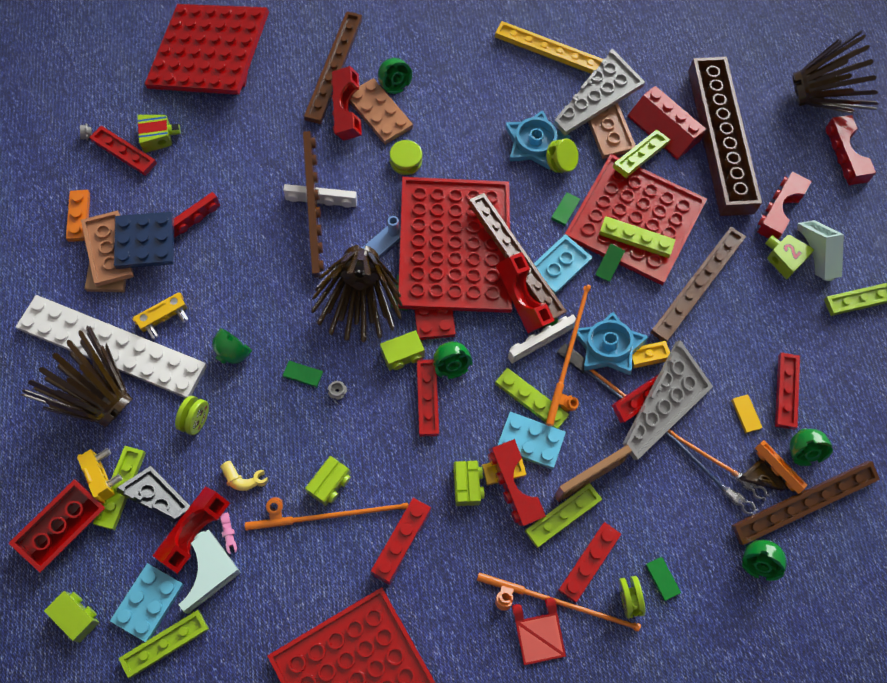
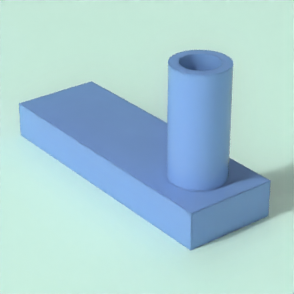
(386, 238)

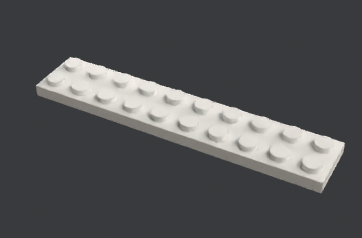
(130, 352)

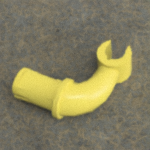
(236, 481)

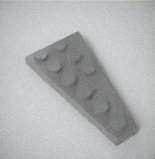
(603, 89)
(670, 398)

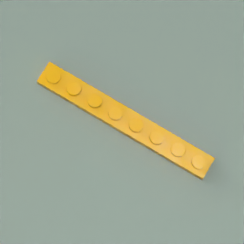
(547, 47)

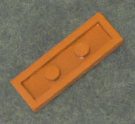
(77, 210)
(780, 467)

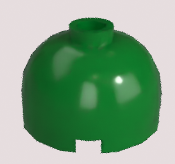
(394, 75)
(229, 348)
(451, 360)
(810, 446)
(764, 559)

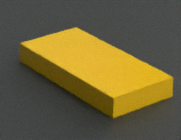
(746, 413)

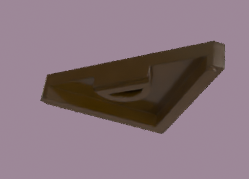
(762, 475)

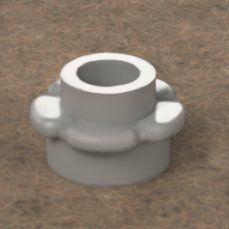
(85, 131)
(337, 385)

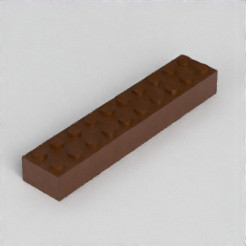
(724, 137)

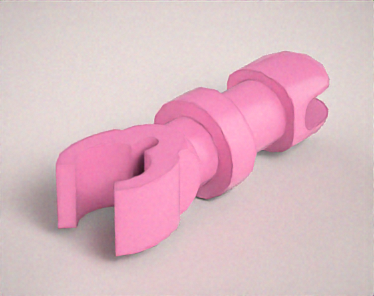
(228, 532)

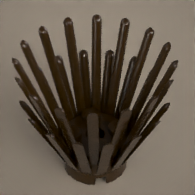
(812, 81)
(359, 275)
(90, 396)

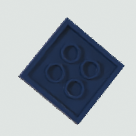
(144, 240)

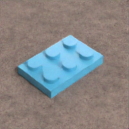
(562, 263)
(534, 439)
(147, 603)

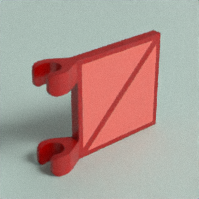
(539, 635)

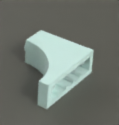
(827, 248)
(213, 572)

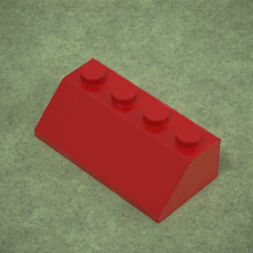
(661, 113)
(57, 525)

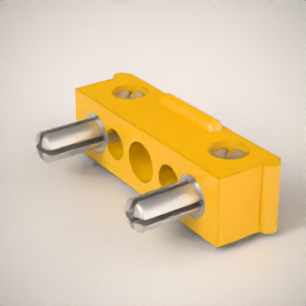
(160, 312)
(96, 476)

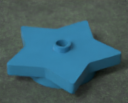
(533, 138)
(610, 344)

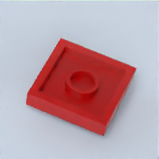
(434, 324)

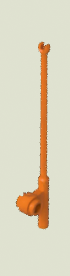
(566, 402)
(277, 520)
(504, 599)

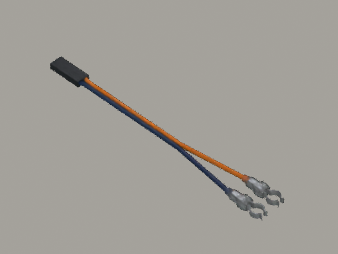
(736, 498)

